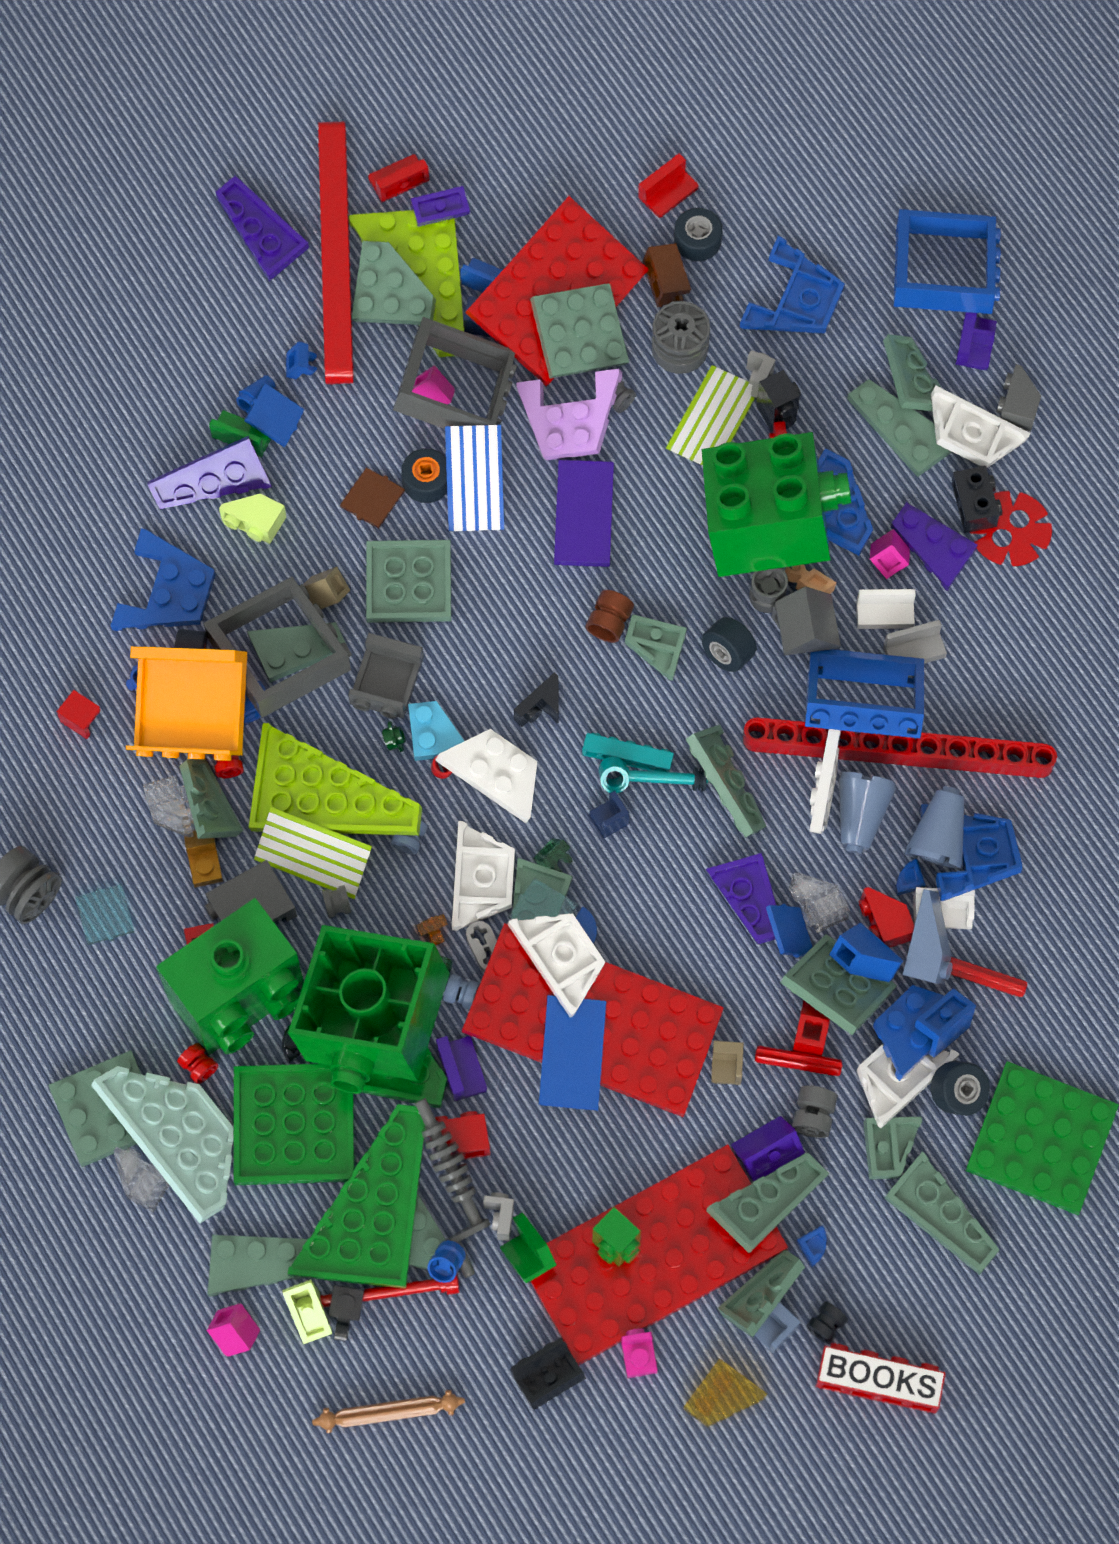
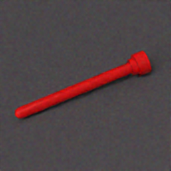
(412, 1288)

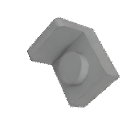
(762, 367)
(501, 1221)

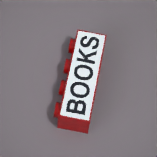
(880, 1379)

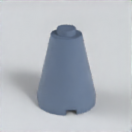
(862, 808)
(940, 830)

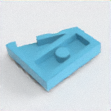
(431, 730)

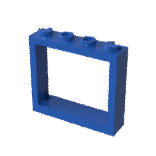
(945, 296)
(866, 669)

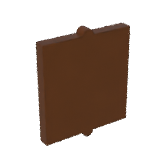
(372, 498)

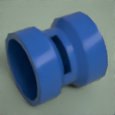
(446, 1261)

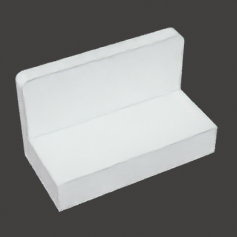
(885, 608)

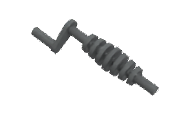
(454, 1174)

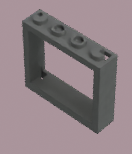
(463, 346)
(303, 681)

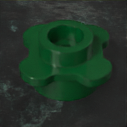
(394, 737)

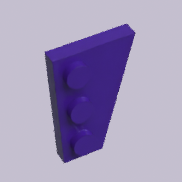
(934, 543)
(748, 892)

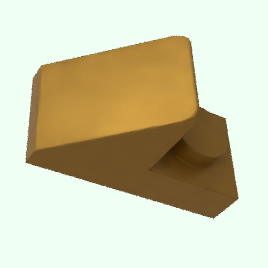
(203, 860)

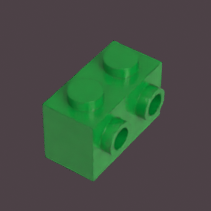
(616, 1238)

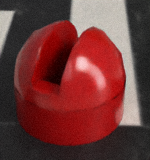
(436, 770)

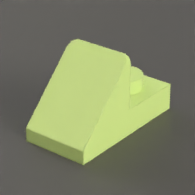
(307, 1311)

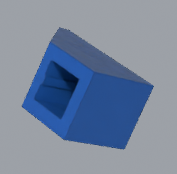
(865, 954)

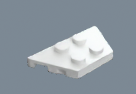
(972, 430)
(495, 770)
(826, 777)
(481, 877)
(561, 956)
(888, 1094)

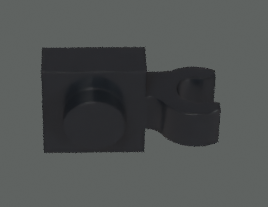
(347, 1306)

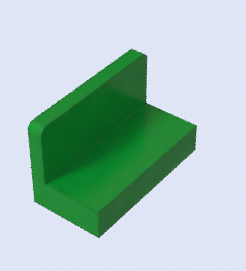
(232, 428)
(528, 1251)

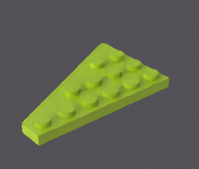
(427, 251)
(324, 791)

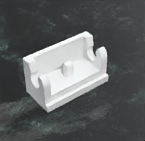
(957, 911)

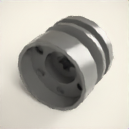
(680, 337)
(26, 885)

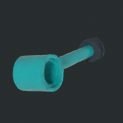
(696, 779)

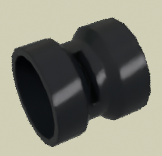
(827, 1322)

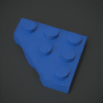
(850, 524)

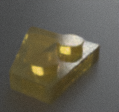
(722, 1395)

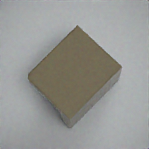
(326, 588)
(727, 1062)

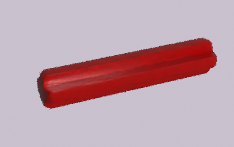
(988, 977)
(798, 1060)

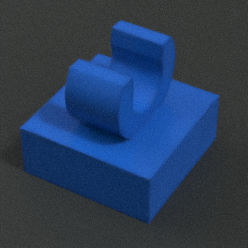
(297, 361)

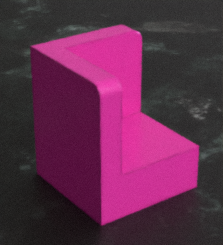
(434, 386)
(890, 554)
(233, 1330)

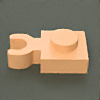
(812, 579)

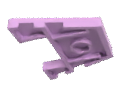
(570, 427)

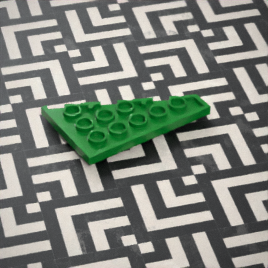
(372, 1220)

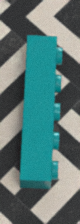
(634, 755)

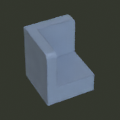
(777, 1328)

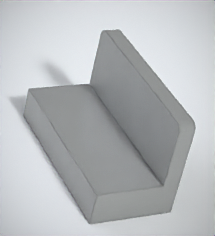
(917, 642)

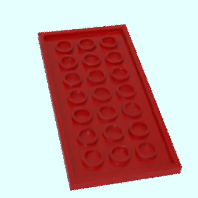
(651, 1031)
(678, 1261)

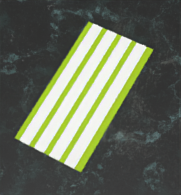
(712, 414)
(312, 852)

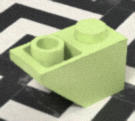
(254, 515)

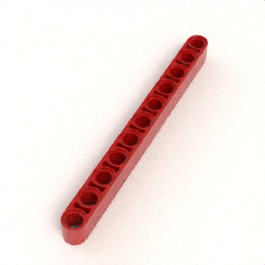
(335, 253)
(913, 754)

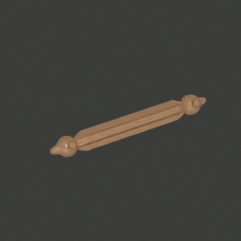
(388, 1411)

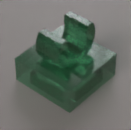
(552, 852)

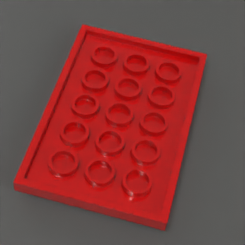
(561, 256)

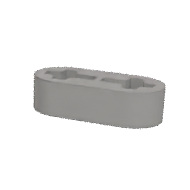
(475, 945)

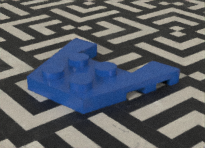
(807, 300)
(178, 590)
(988, 855)

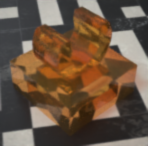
(431, 927)

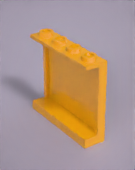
(189, 702)

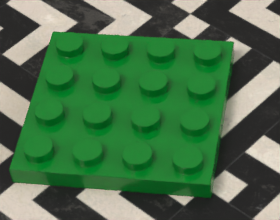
(291, 1126)
(1042, 1138)

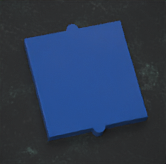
(274, 415)
(789, 930)

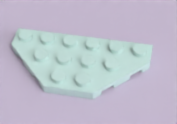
(177, 1132)

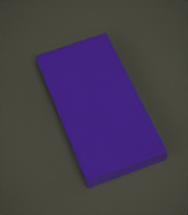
(584, 513)

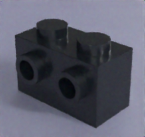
(778, 400)
(976, 499)

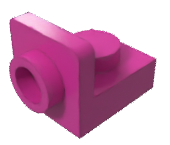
(638, 1353)

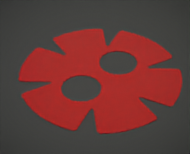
(1034, 533)

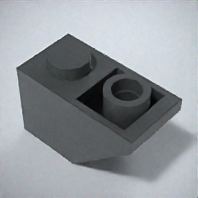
(1021, 400)

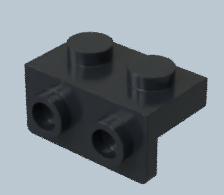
(547, 1373)

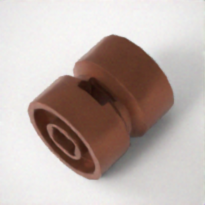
(608, 618)

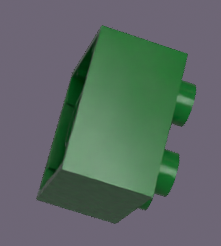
(769, 503)
(233, 979)
(368, 1005)

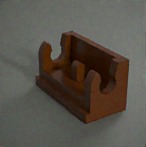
(666, 274)

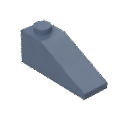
(929, 947)

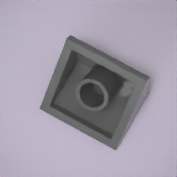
(807, 622)

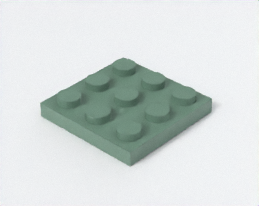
(579, 330)
(408, 581)
(833, 990)
(85, 1115)

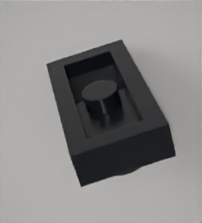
(544, 697)

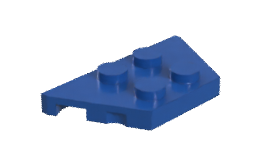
(898, 1033)

